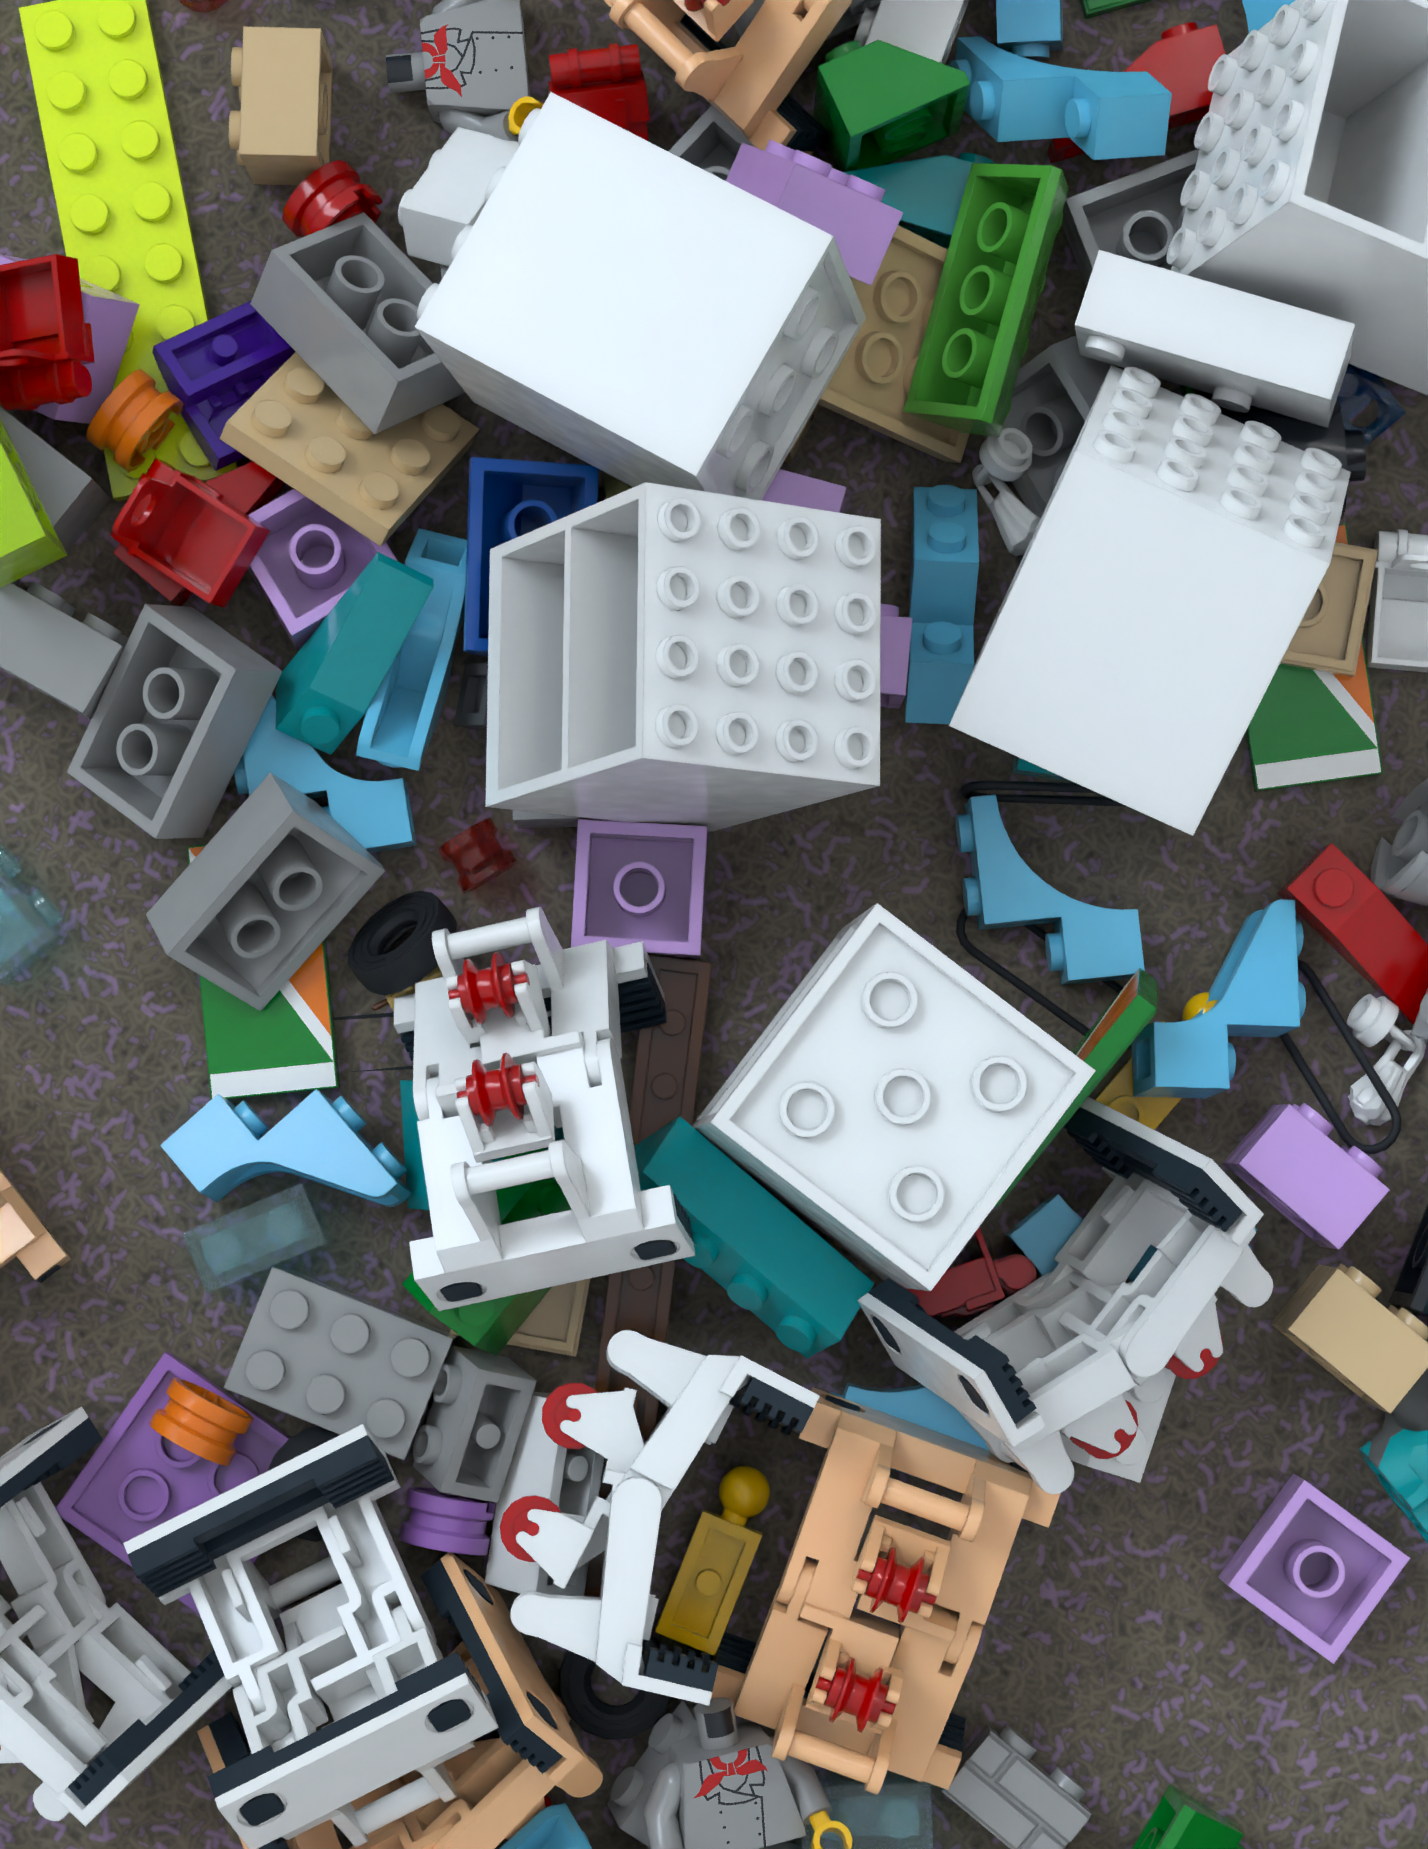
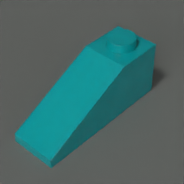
(925, 192)
(349, 654)

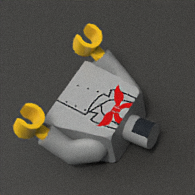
(470, 67)
(732, 1793)

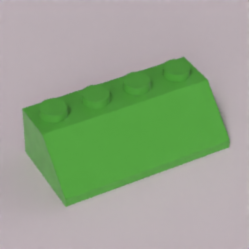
(987, 296)

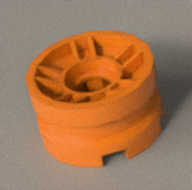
(133, 420)
(201, 1421)

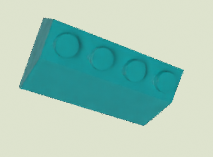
(754, 1242)

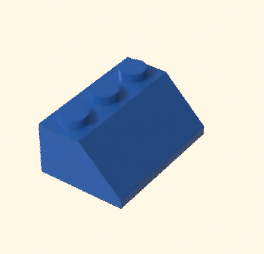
(505, 503)

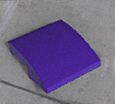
(218, 370)

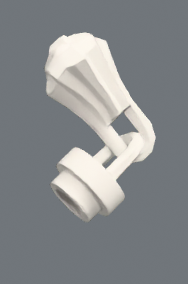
(1007, 460)
(1371, 1022)

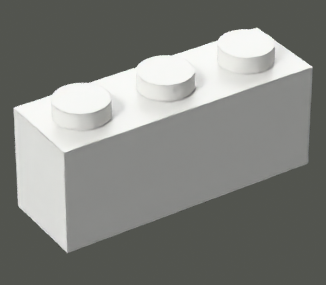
(550, 1471)

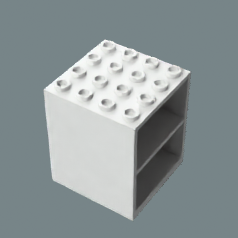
(1321, 175)
(641, 309)
(1155, 599)
(684, 660)
(892, 1100)

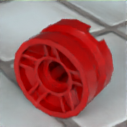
(328, 198)

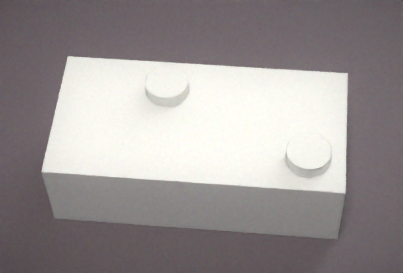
(1214, 339)

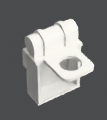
(1399, 603)

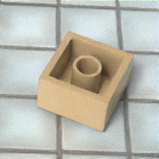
(284, 103)
(1354, 1336)

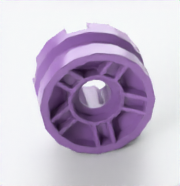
(447, 1522)

